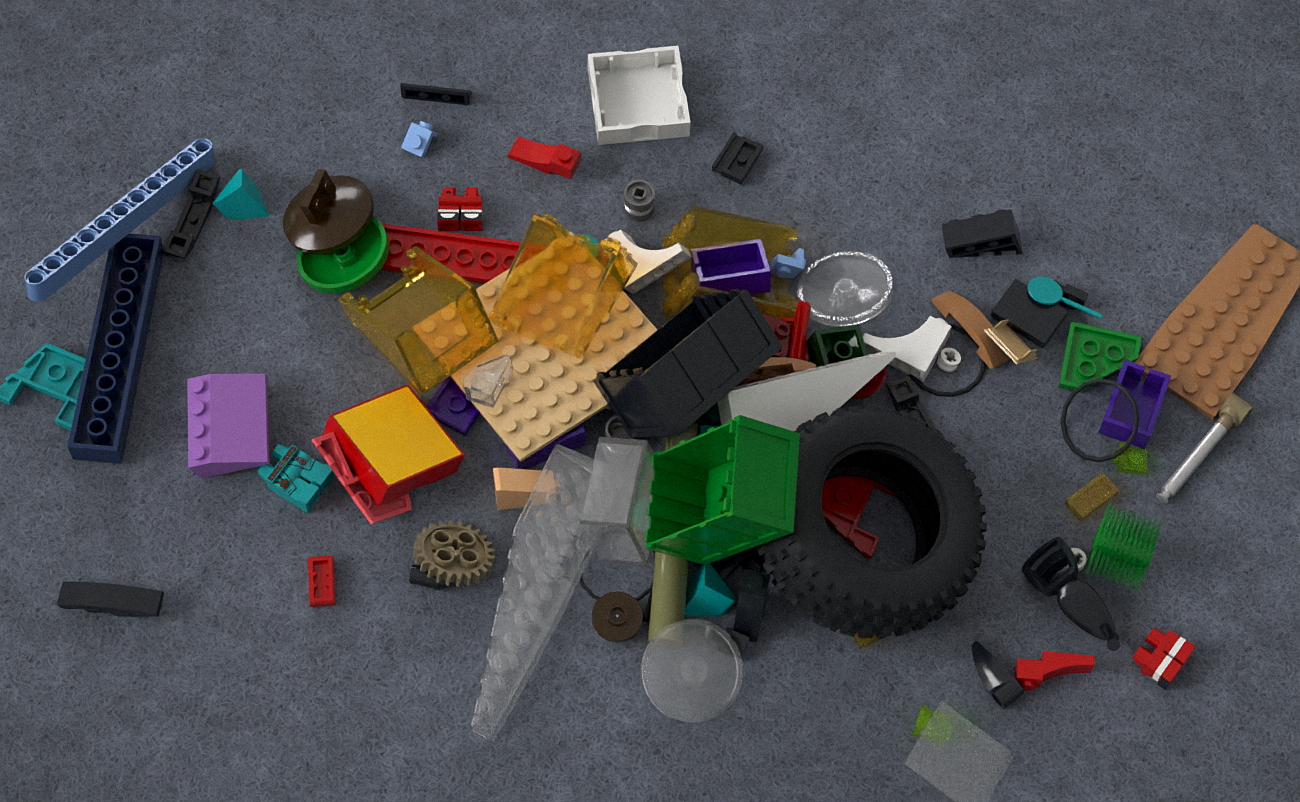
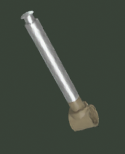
(1231, 414)

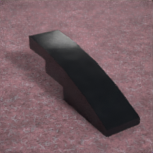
(111, 598)

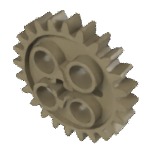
(453, 553)

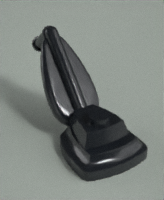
(1054, 572)

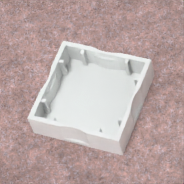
(638, 95)

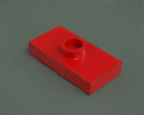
(321, 581)

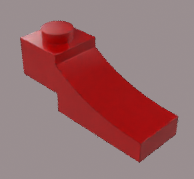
(546, 157)
(1051, 664)

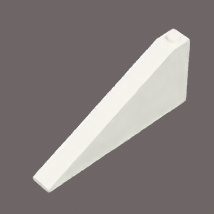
(802, 395)

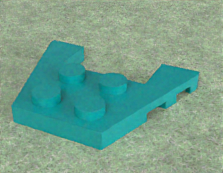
(52, 373)

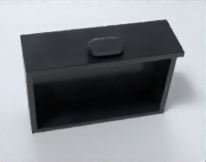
(1028, 317)

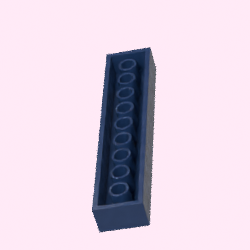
(116, 349)

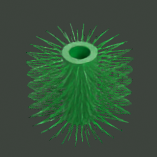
(1123, 547)

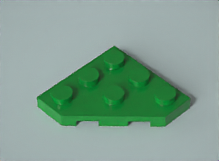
(1095, 354)

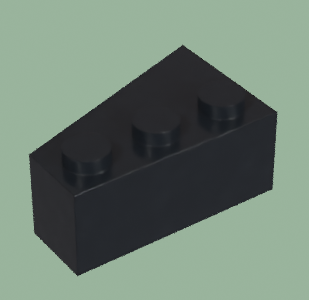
(982, 233)

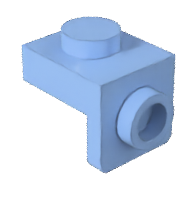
(418, 138)
(788, 266)

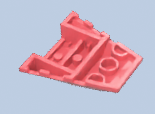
(332, 453)

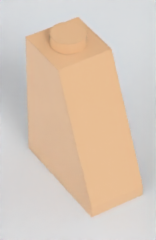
(514, 486)

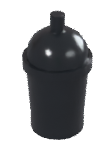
(421, 579)

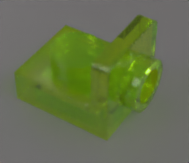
(1131, 460)

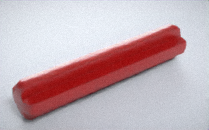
(800, 330)

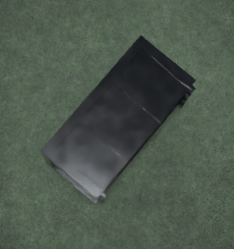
(688, 364)

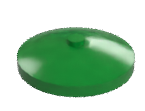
(348, 266)

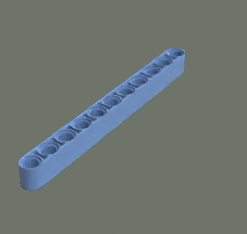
(118, 220)

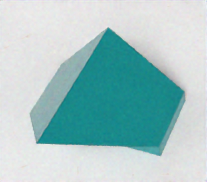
(241, 199)
(708, 594)

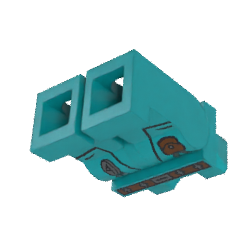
(297, 476)

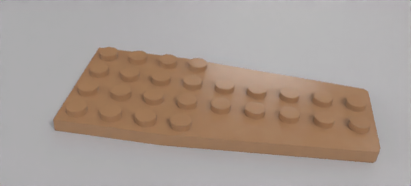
(1225, 321)

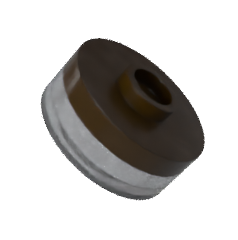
(616, 618)

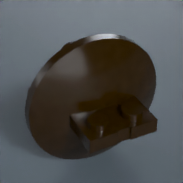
(328, 214)

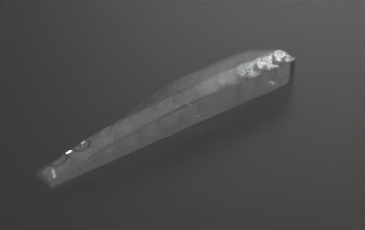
(539, 582)

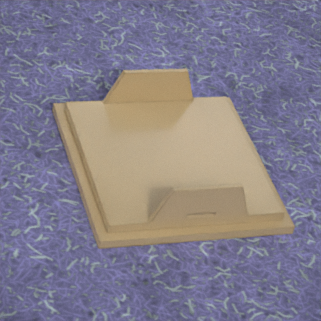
(1011, 343)

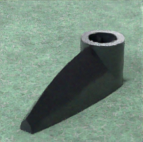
(996, 678)

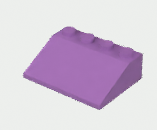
(227, 423)

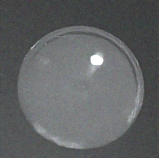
(846, 288)
(692, 670)

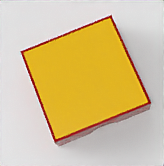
(394, 444)

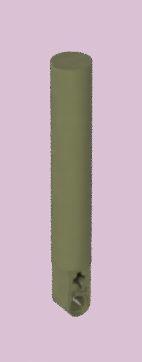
(670, 572)

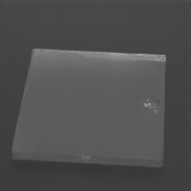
(958, 757)

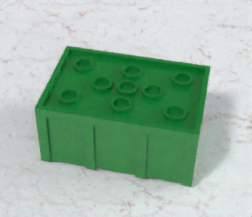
(723, 491)

